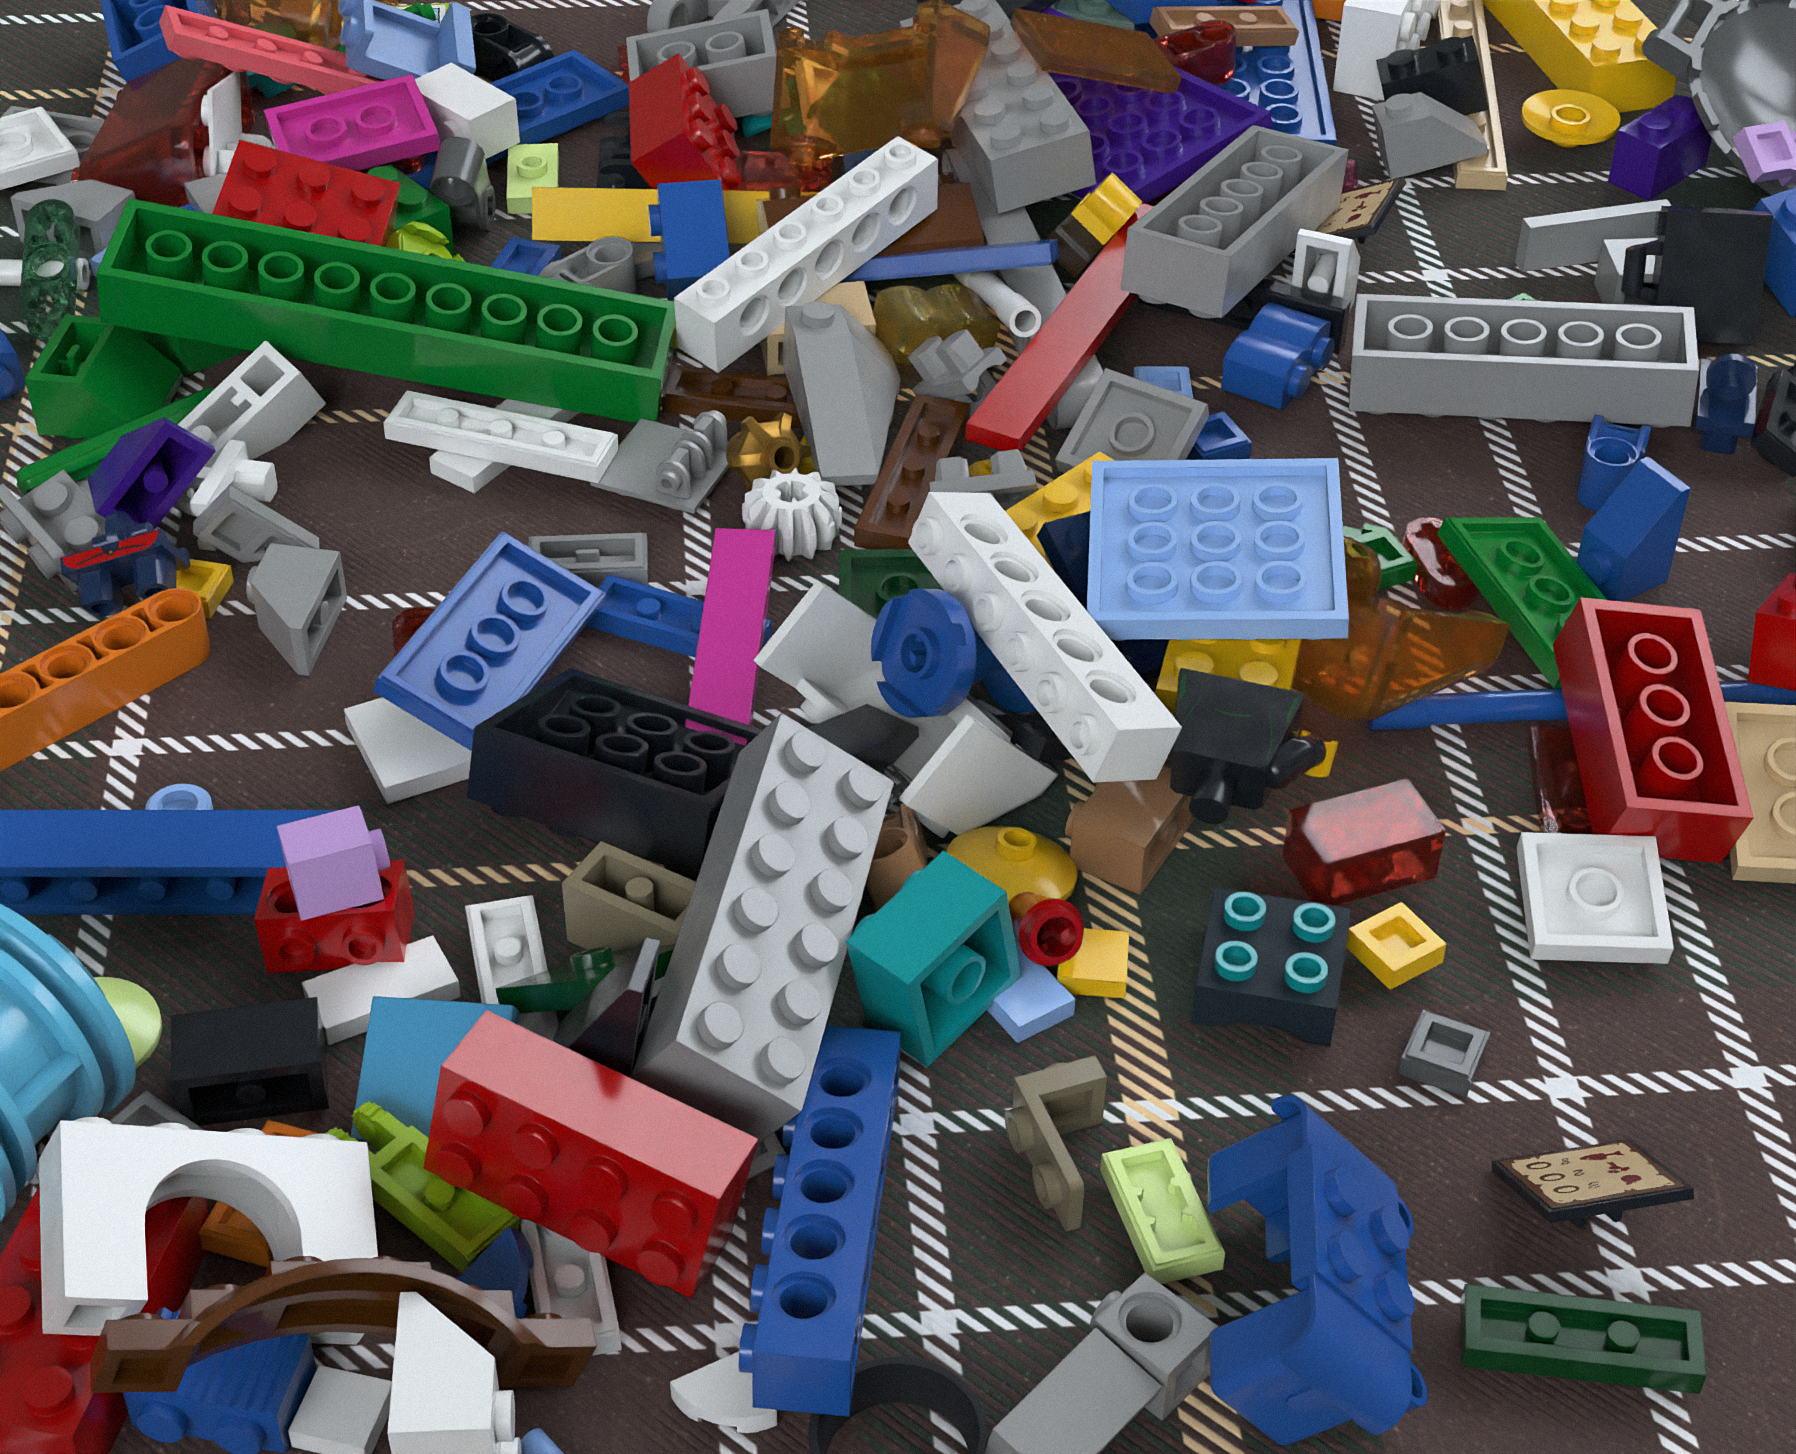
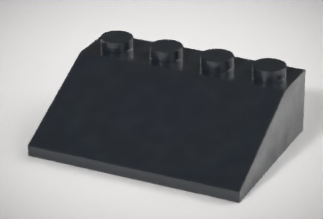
(609, 767)

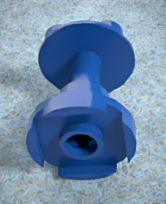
(935, 657)

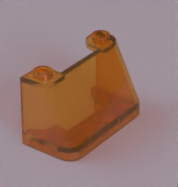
(875, 86)
(1392, 649)

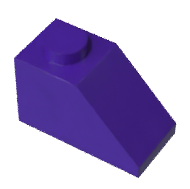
(148, 471)

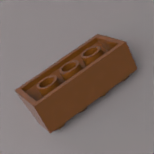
(949, 226)

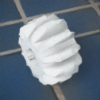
(798, 509)

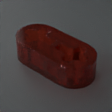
(1437, 570)

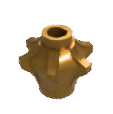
(765, 448)

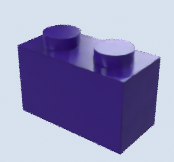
(1660, 148)

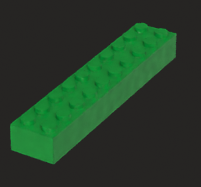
(387, 311)

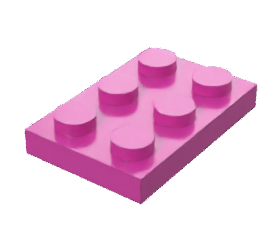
(357, 125)

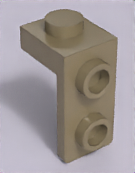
(1047, 1106)

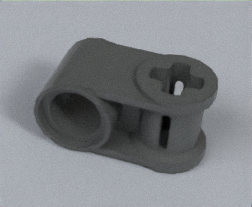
(464, 183)

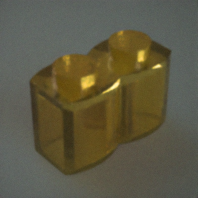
(910, 316)

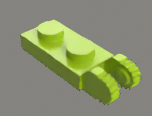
(442, 1215)

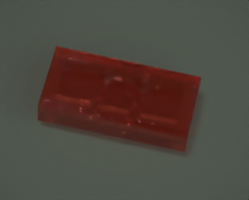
(773, 169)

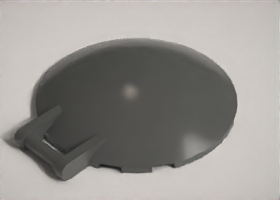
(1735, 66)

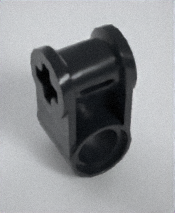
(505, 47)

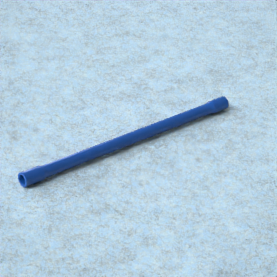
(1532, 706)

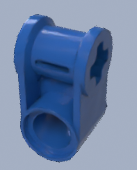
(1608, 459)

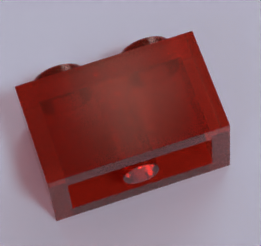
(1363, 843)

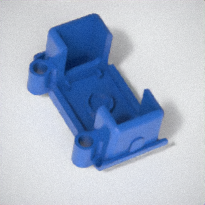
(1347, 1336)

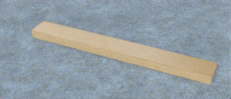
(1486, 171)

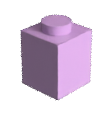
(333, 861)

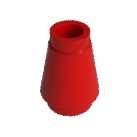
(1046, 928)

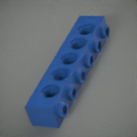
(825, 1228)

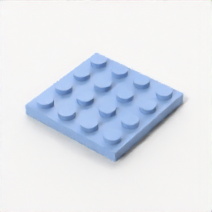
(1217, 549)

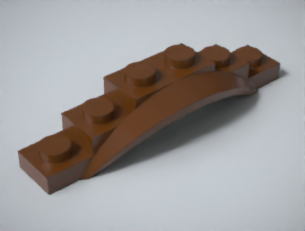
(335, 1296)

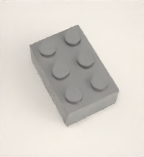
(731, 52)

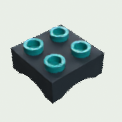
(1271, 964)

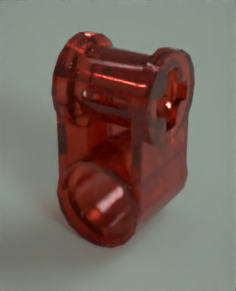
(1203, 50)

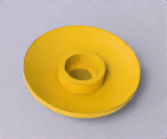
(1570, 117)
(1017, 860)

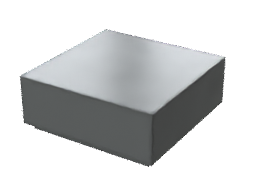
(1444, 1053)

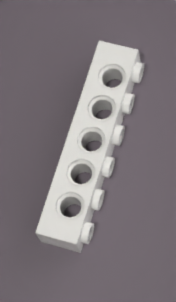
(806, 253)
(1044, 638)

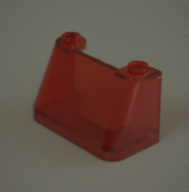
(156, 132)

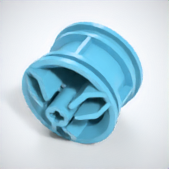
(57, 1048)

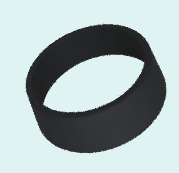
(908, 1382)

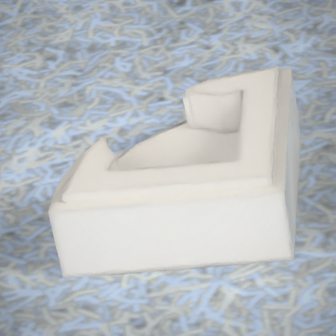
(721, 1397)

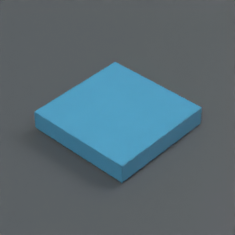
(406, 1050)

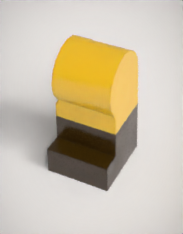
(1093, 223)

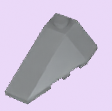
(841, 389)

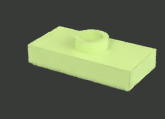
(527, 168)
(1162, 1211)

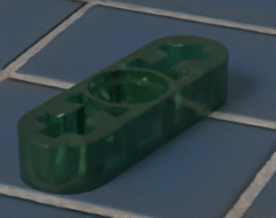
(39, 250)

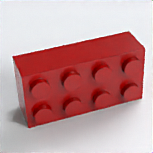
(1651, 728)
(588, 1153)
(47, 1376)

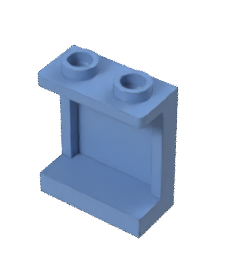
(400, 43)

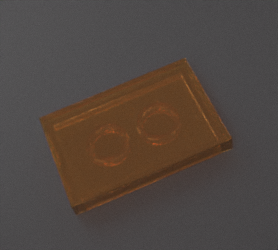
(1095, 51)

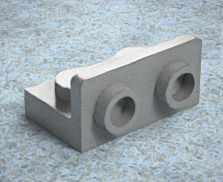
(54, 520)

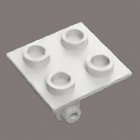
(223, 115)

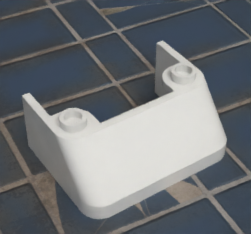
(959, 763)

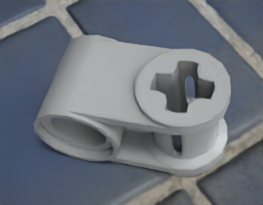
(602, 264)

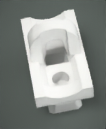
(231, 468)

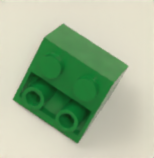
(97, 379)

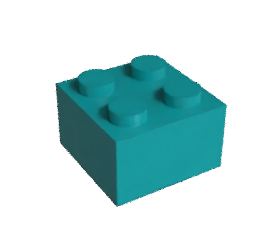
(934, 956)

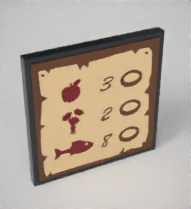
(1362, 210)
(1591, 1181)

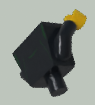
(1239, 744)

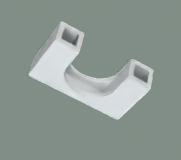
(104, 1176)

